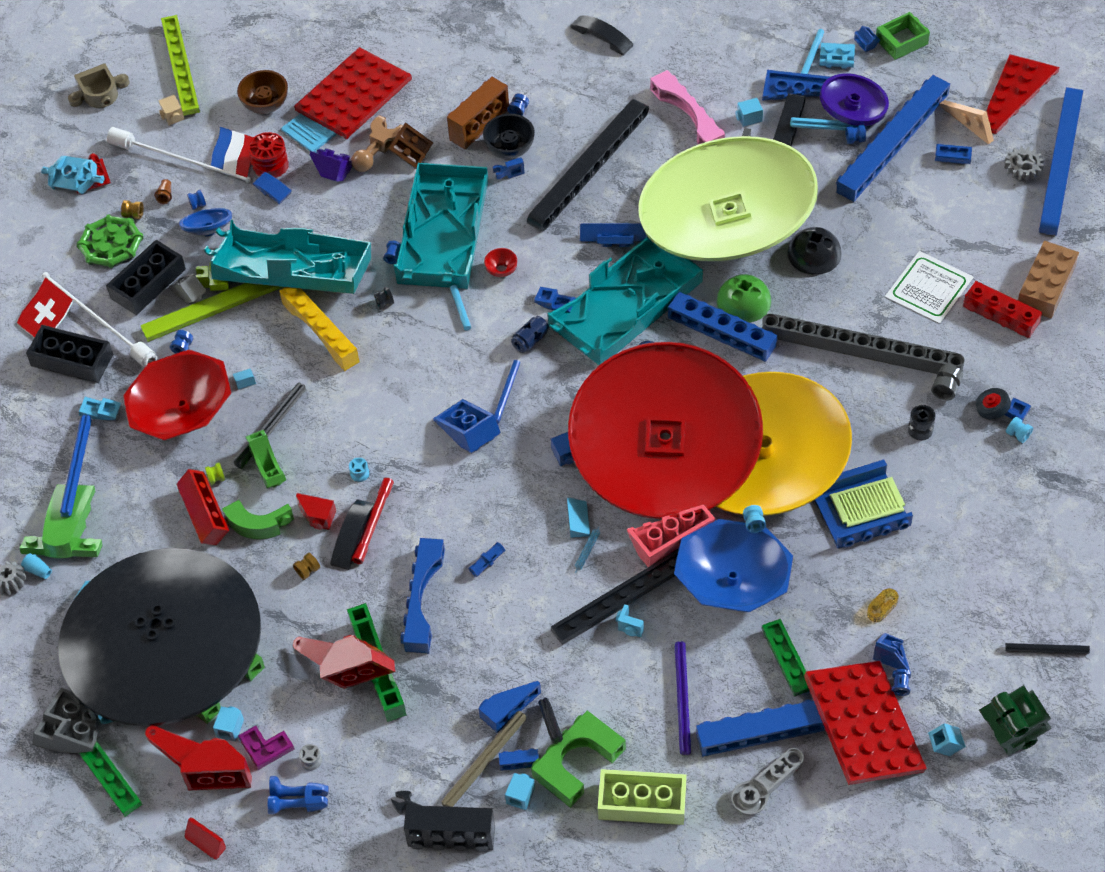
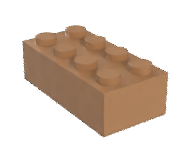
(1048, 278)

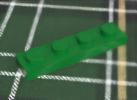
(786, 656)
(111, 780)

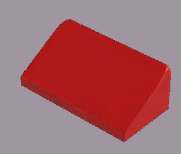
(204, 839)

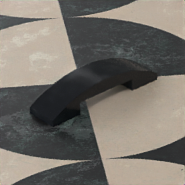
(603, 31)
(350, 534)

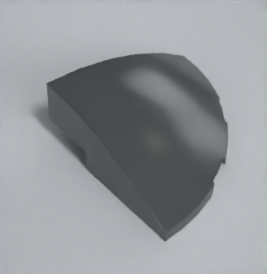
(66, 725)

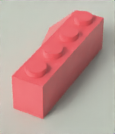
(663, 537)

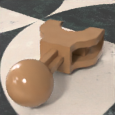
(379, 141)

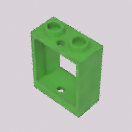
(889, 42)

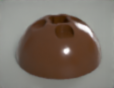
(263, 91)

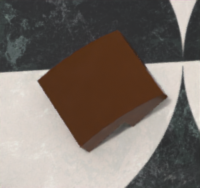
(410, 145)

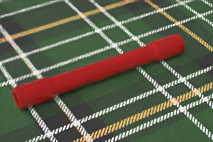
(362, 547)

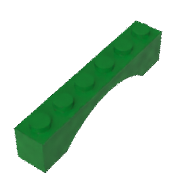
(385, 686)

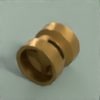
(132, 209)
(306, 566)

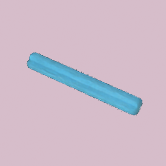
(819, 124)

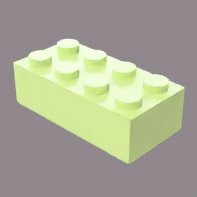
(642, 797)

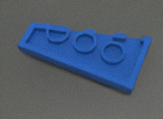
(781, 83)

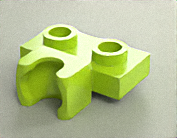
(204, 275)

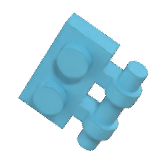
(837, 55)

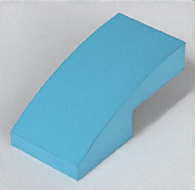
(100, 410)

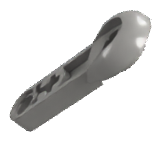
(764, 784)

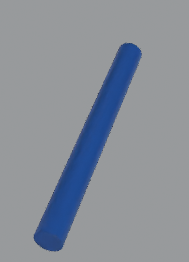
(506, 391)

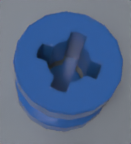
(196, 199)

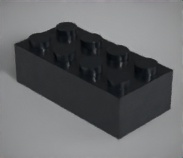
(146, 277)
(69, 353)
(449, 828)

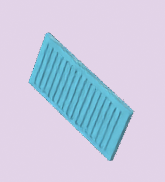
(308, 132)

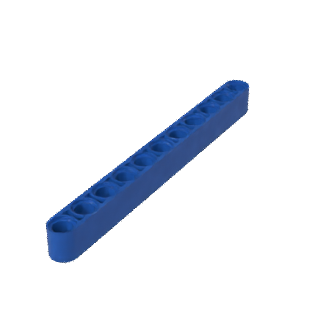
(1061, 161)

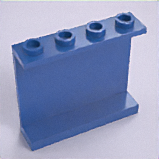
(847, 536)

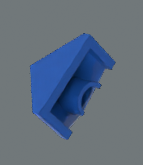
(890, 651)

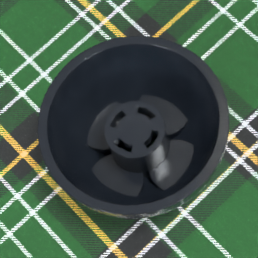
(509, 135)
(814, 251)

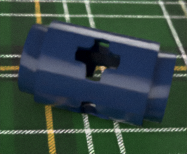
(526, 336)

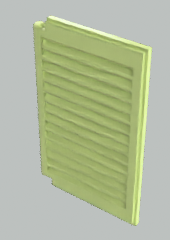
(868, 502)

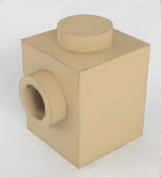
(171, 110)

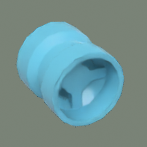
(1019, 429)
(754, 519)

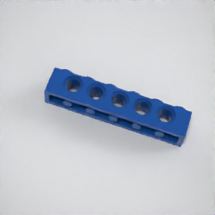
(722, 326)

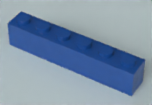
(758, 728)

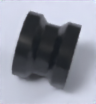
(384, 298)

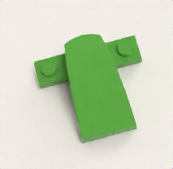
(63, 534)

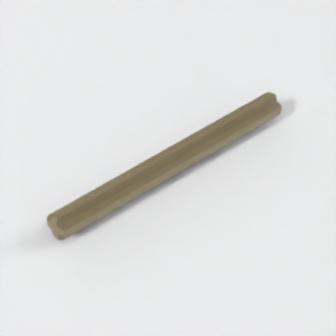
(484, 759)

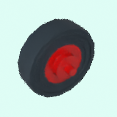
(993, 403)

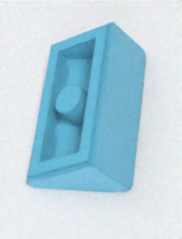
(578, 518)

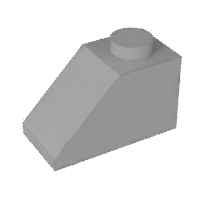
(188, 288)

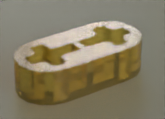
(879, 602)

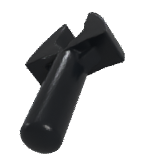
(405, 795)

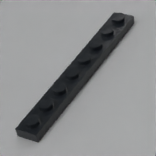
(615, 599)

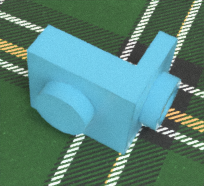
(628, 624)

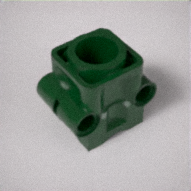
(1016, 719)

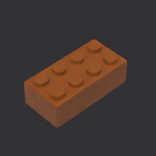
(472, 115)

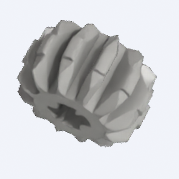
(11, 577)

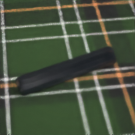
(550, 720)

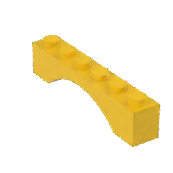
(337, 344)

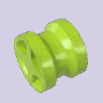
(215, 473)

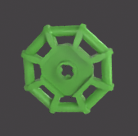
(116, 251)

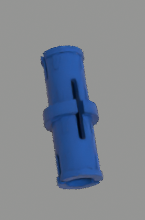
(486, 559)

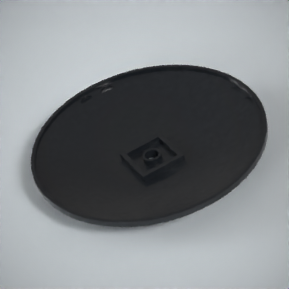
(167, 672)

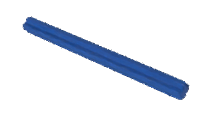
(75, 466)

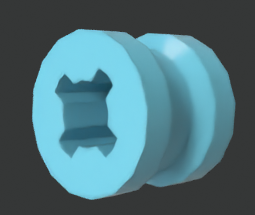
(361, 465)

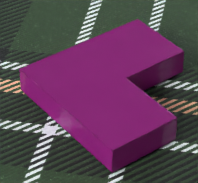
(263, 751)

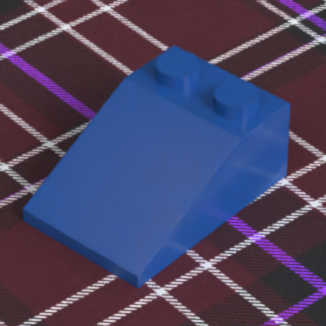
(468, 425)

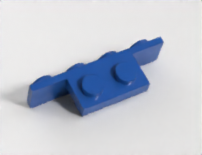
(612, 233)

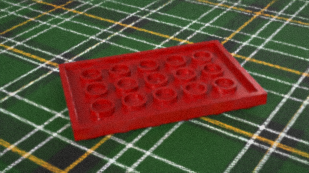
(353, 92)
(864, 722)

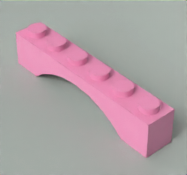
(668, 89)

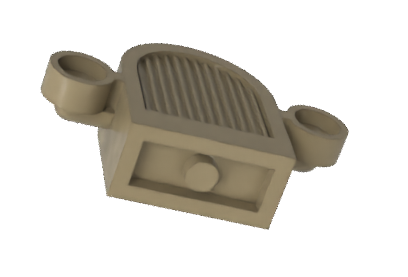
(97, 87)

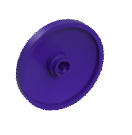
(854, 99)

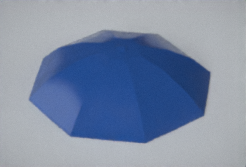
(733, 567)

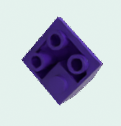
(331, 165)

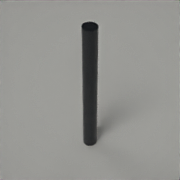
(1048, 648)

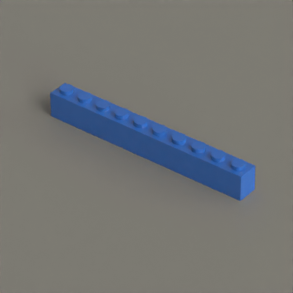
(892, 138)

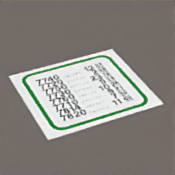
(929, 286)

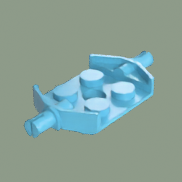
(80, 178)

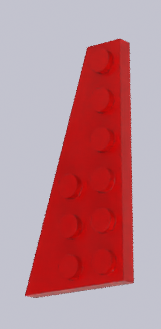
(1016, 87)

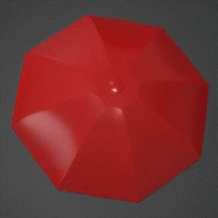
(177, 394)

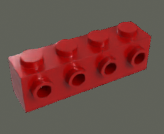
(1002, 309)
(202, 507)

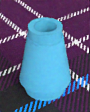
(36, 566)

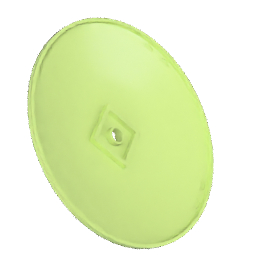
(756, 176)

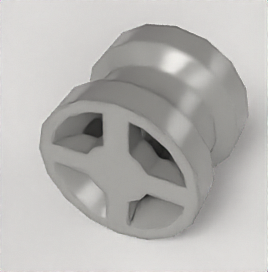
(310, 752)

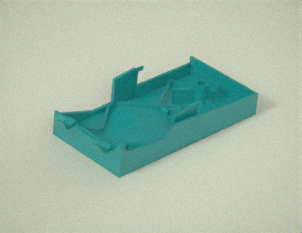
(624, 300)

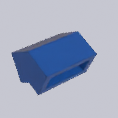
(866, 38)

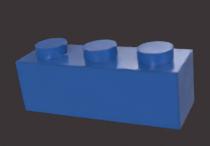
(517, 759)

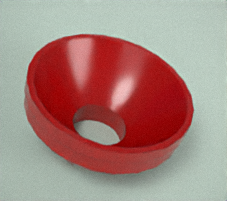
(500, 257)

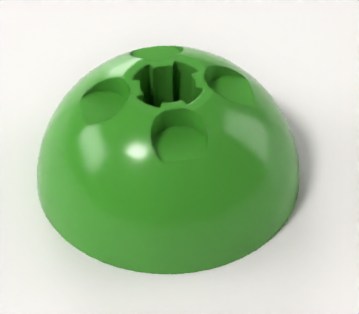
(744, 297)

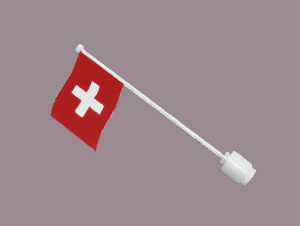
(51, 307)

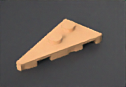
(972, 118)

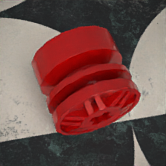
(268, 154)

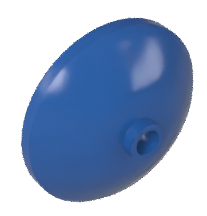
(206, 221)

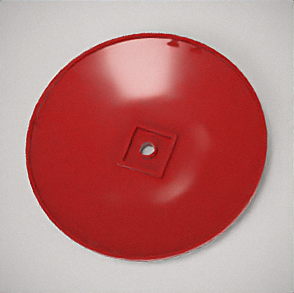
(671, 391)

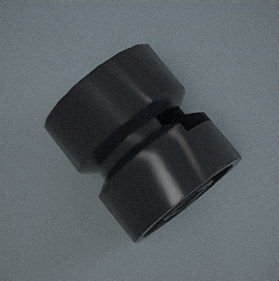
(921, 422)

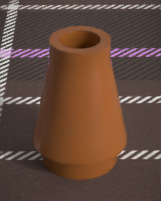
(163, 193)

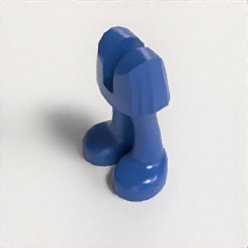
(313, 793)

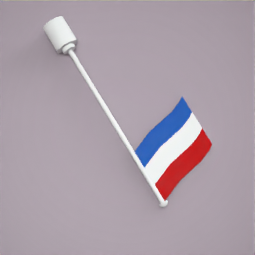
(228, 156)

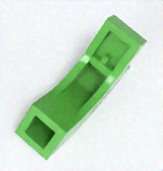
(265, 459)
(256, 526)

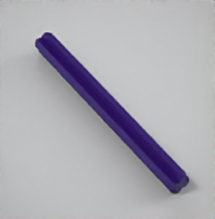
(682, 698)

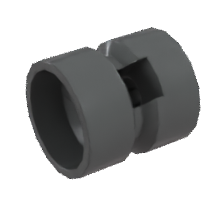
(947, 382)

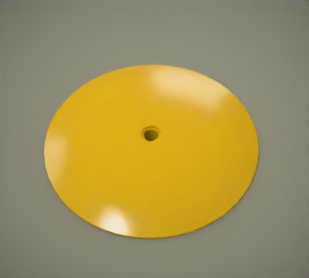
(804, 444)

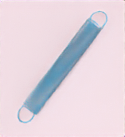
(588, 548)

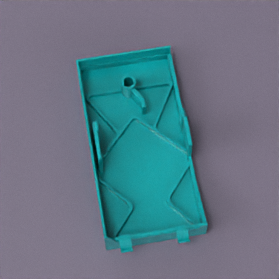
(441, 225)
(290, 259)

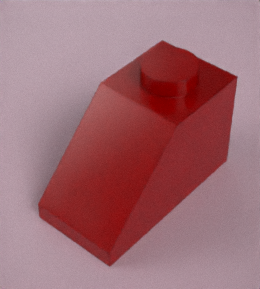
(317, 511)

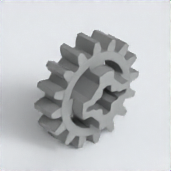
(1024, 163)

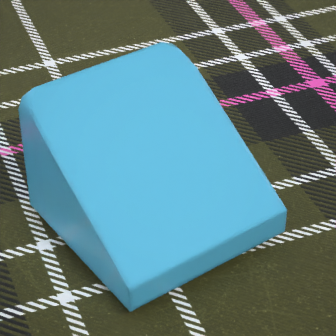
(244, 378)

